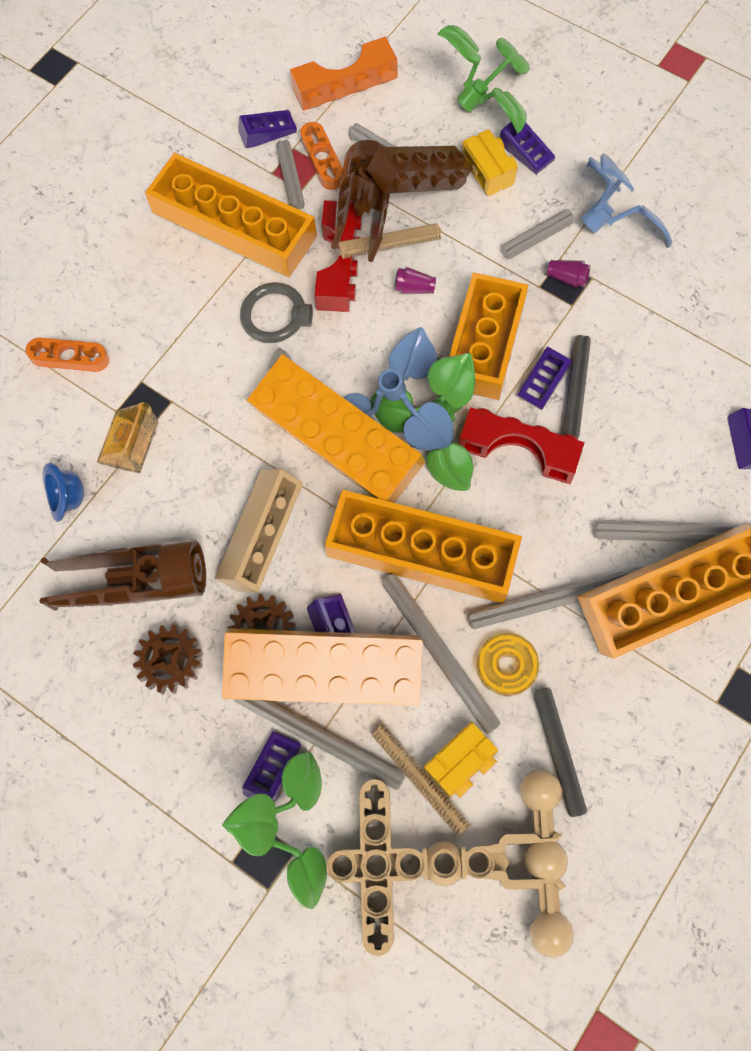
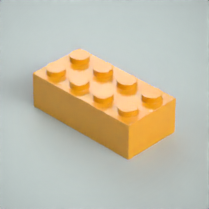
(490, 329)

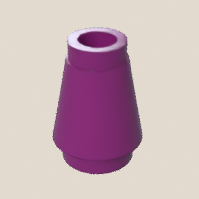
(569, 272)
(414, 282)

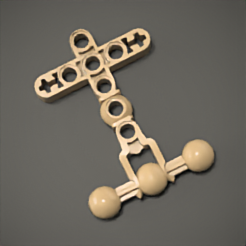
(544, 860)

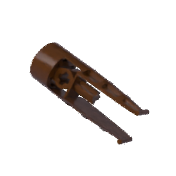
(362, 189)
(178, 574)

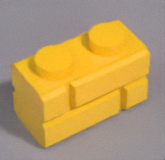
(490, 162)
(461, 761)

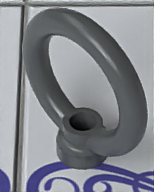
(300, 316)

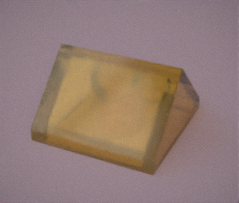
(129, 438)

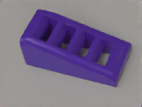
(256, 128)
(512, 144)
(555, 358)
(275, 786)

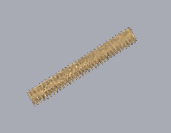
(391, 240)
(420, 780)

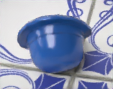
(62, 489)

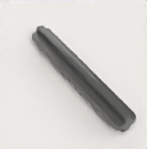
(577, 386)
(560, 752)

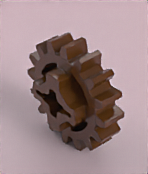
(268, 618)
(157, 664)

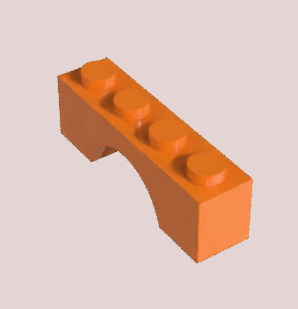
(320, 85)

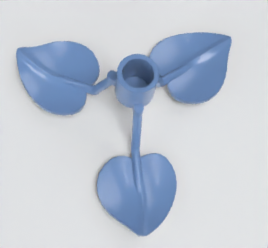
(601, 211)
(412, 356)

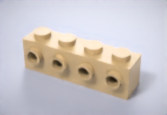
(259, 530)

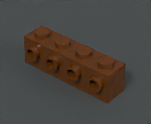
(419, 168)

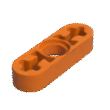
(322, 145)
(58, 346)

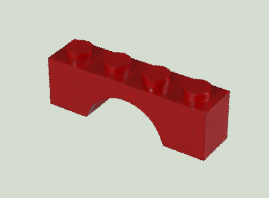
(334, 283)
(555, 452)

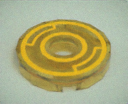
(507, 646)

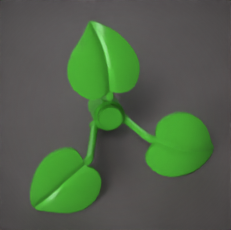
(475, 90)
(455, 383)
(255, 827)

